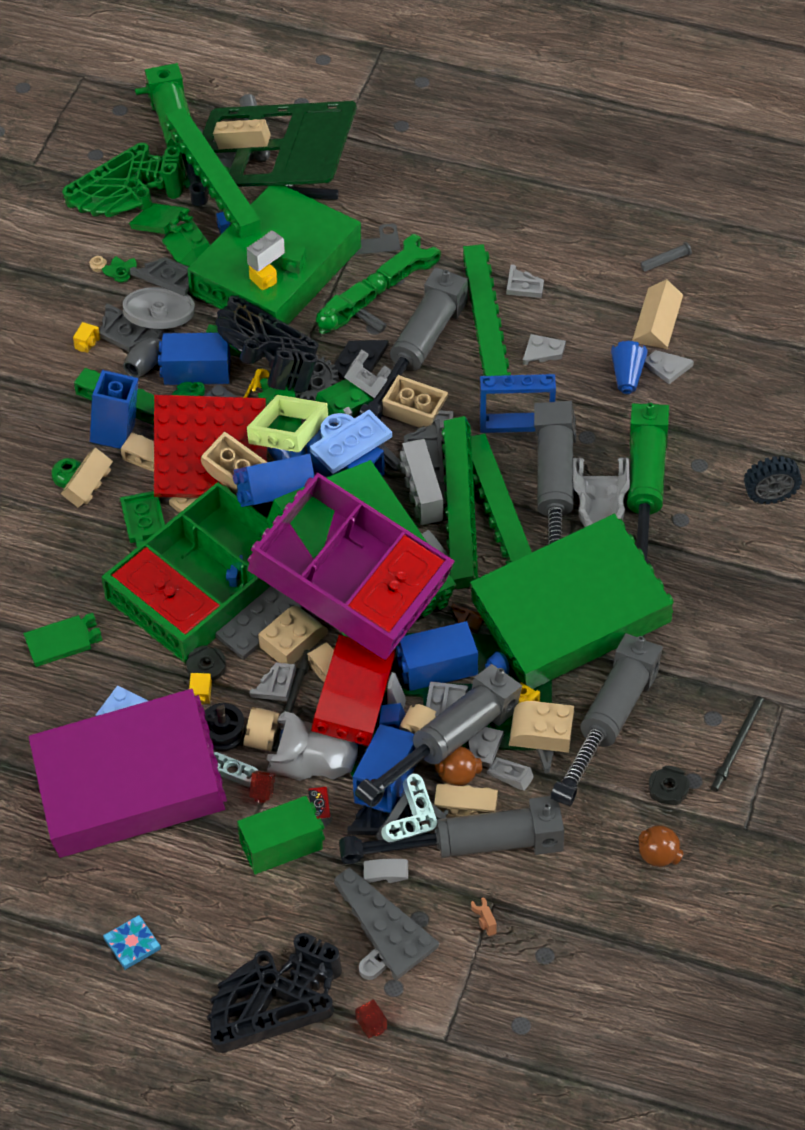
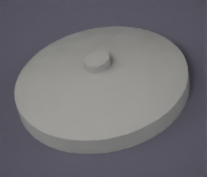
(158, 308)

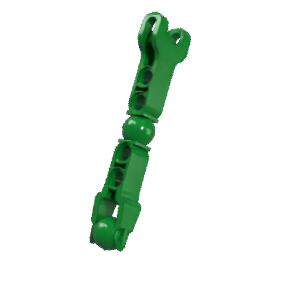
(344, 306)

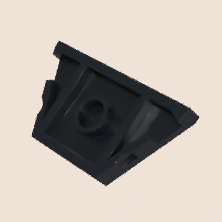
(375, 351)
(370, 820)

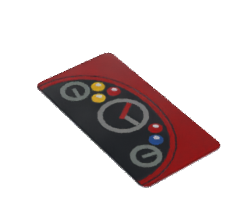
(319, 797)

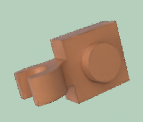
(486, 920)

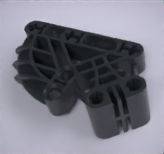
(262, 335)
(312, 964)

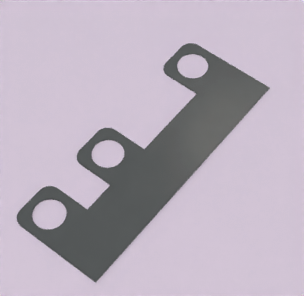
(382, 244)

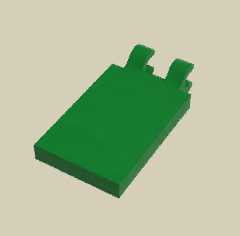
(161, 219)
(281, 422)
(142, 516)
(62, 639)

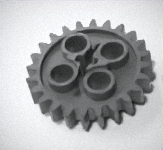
(322, 378)

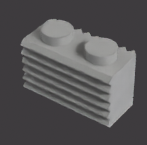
(265, 250)

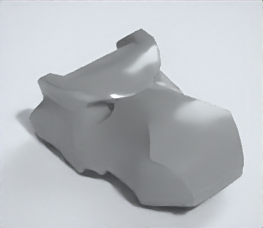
(600, 494)
(310, 753)

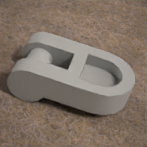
(370, 967)

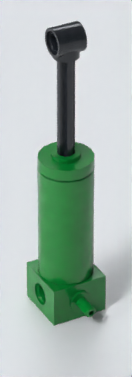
(166, 94)
(647, 465)

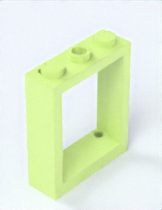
(312, 411)

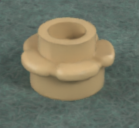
(97, 263)

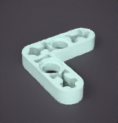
(238, 776)
(419, 814)

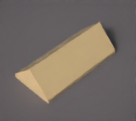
(658, 315)

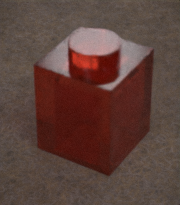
(262, 786)
(371, 1019)

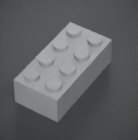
(422, 482)

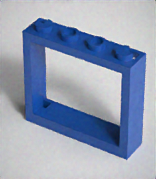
(512, 384)

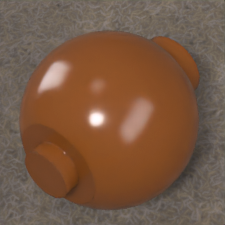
(459, 767)
(660, 846)

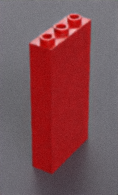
(352, 692)

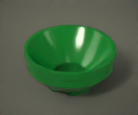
(62, 477)

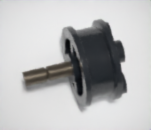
(225, 726)

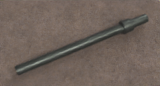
(302, 668)
(722, 772)

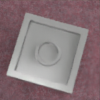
(363, 378)

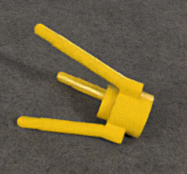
(260, 373)

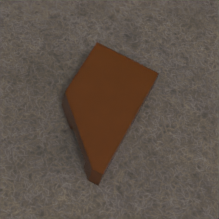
(463, 614)

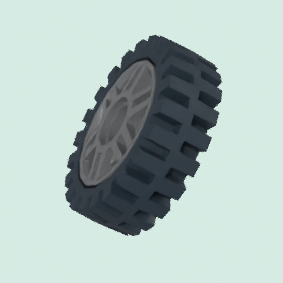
(772, 480)

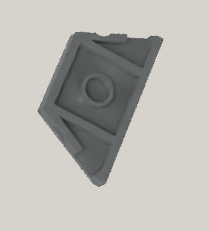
(165, 274)
(122, 332)
(432, 437)

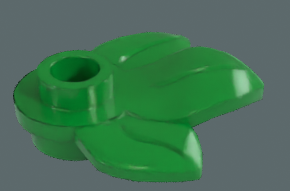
(119, 269)
(190, 389)

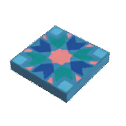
(132, 942)

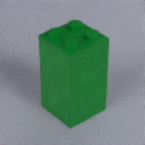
(281, 834)

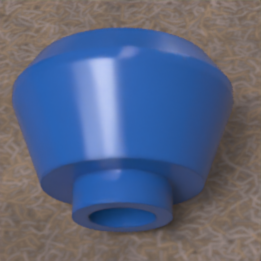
(500, 661)

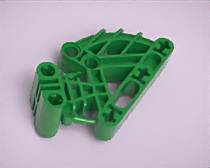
(111, 193)

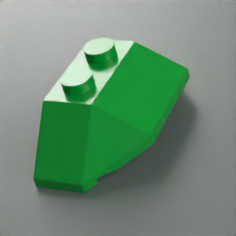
(186, 244)
(343, 395)

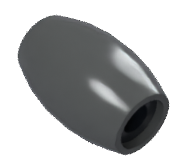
(142, 357)

